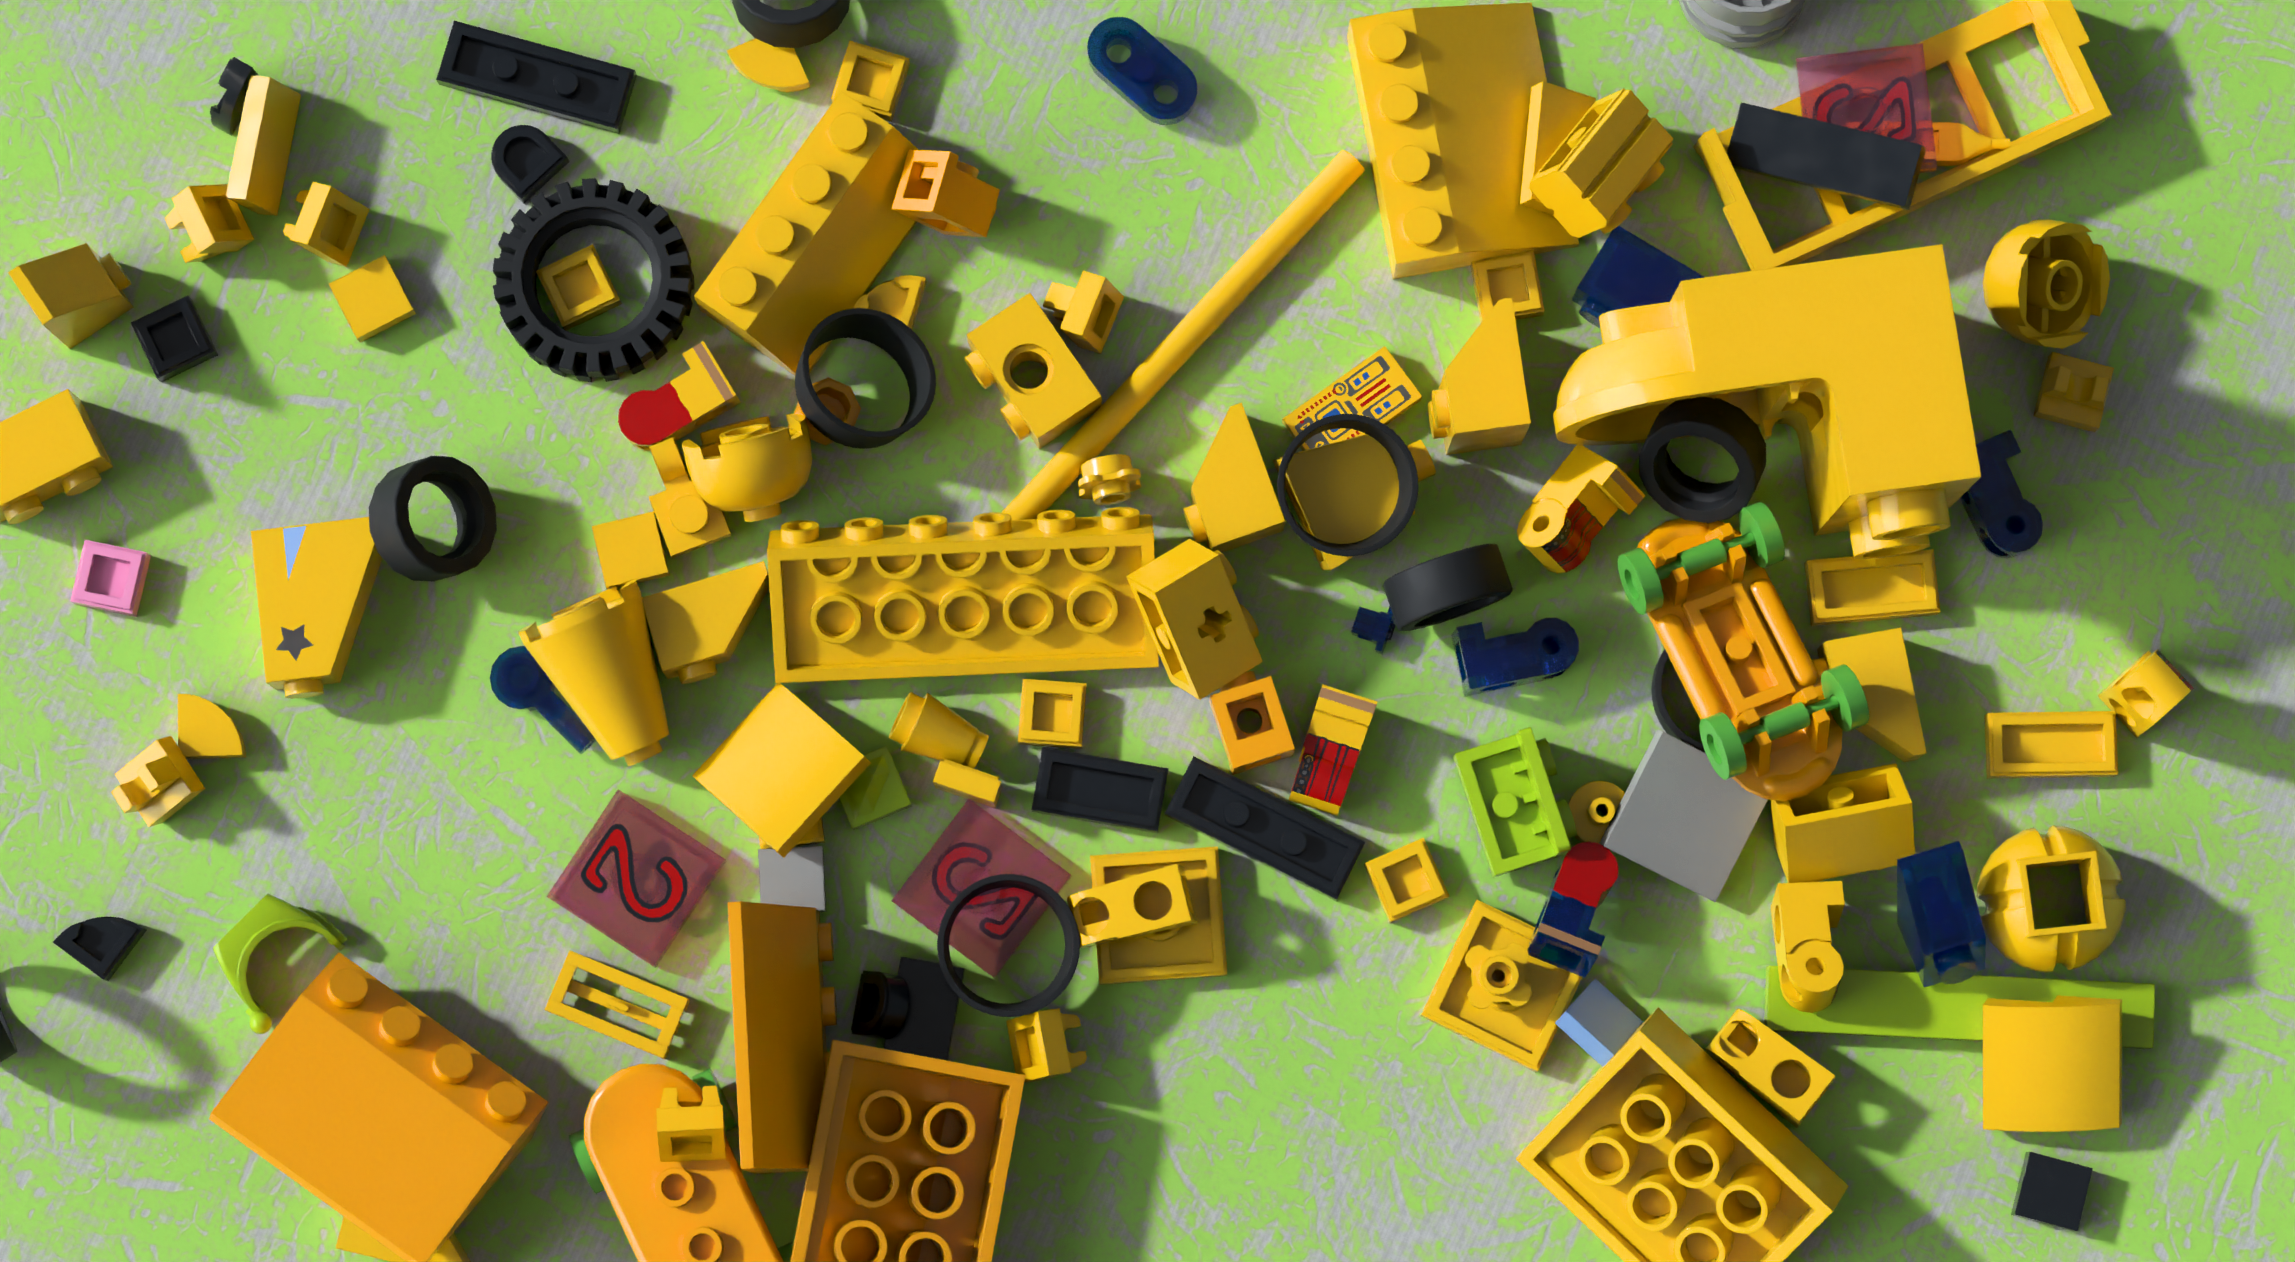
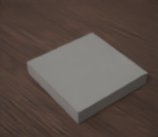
(1683, 817)

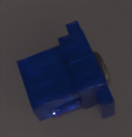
(1374, 627)

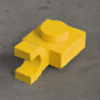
(680, 510)

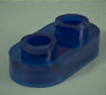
(1143, 72)

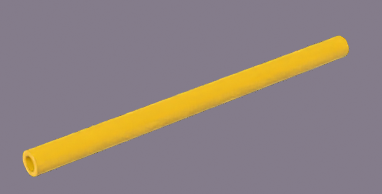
(1186, 337)

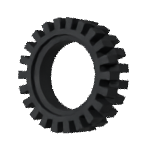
(576, 208)

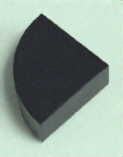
(229, 110)
(101, 943)

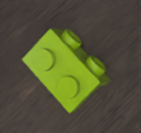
(1515, 802)

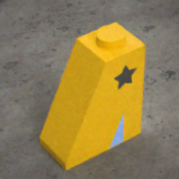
(312, 600)

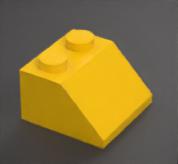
(1483, 389)

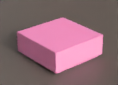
(110, 578)

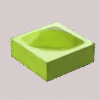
(875, 792)

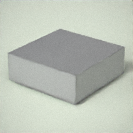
(793, 879)

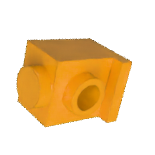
(945, 194)
(1265, 745)

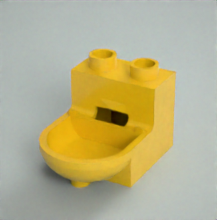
(1837, 349)

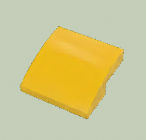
(781, 769)
(2052, 1064)

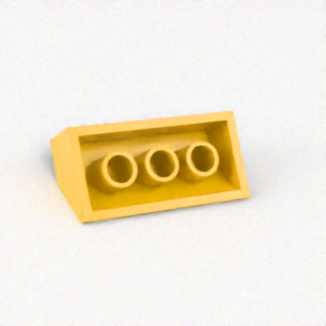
(813, 236)

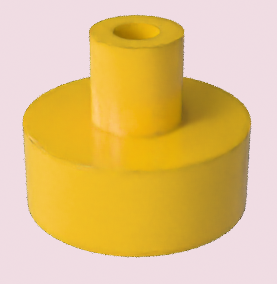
(1583, 808)

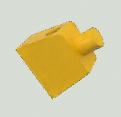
(1347, 490)

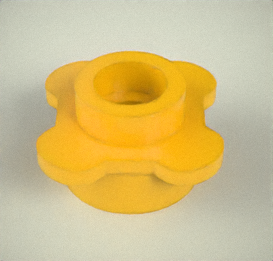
(1108, 479)
(1511, 963)

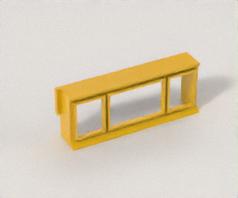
(2060, 38)

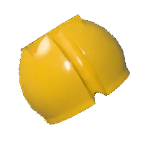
(2007, 899)

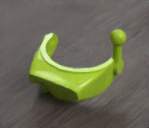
(263, 919)

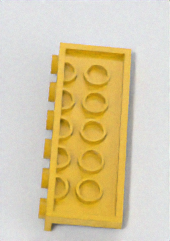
(959, 596)

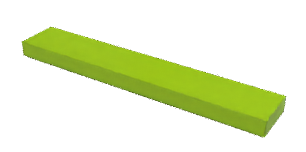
(1901, 1007)

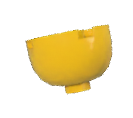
(2046, 282)
(751, 465)

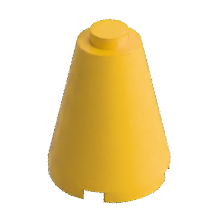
(605, 670)

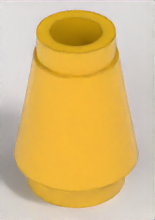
(937, 732)

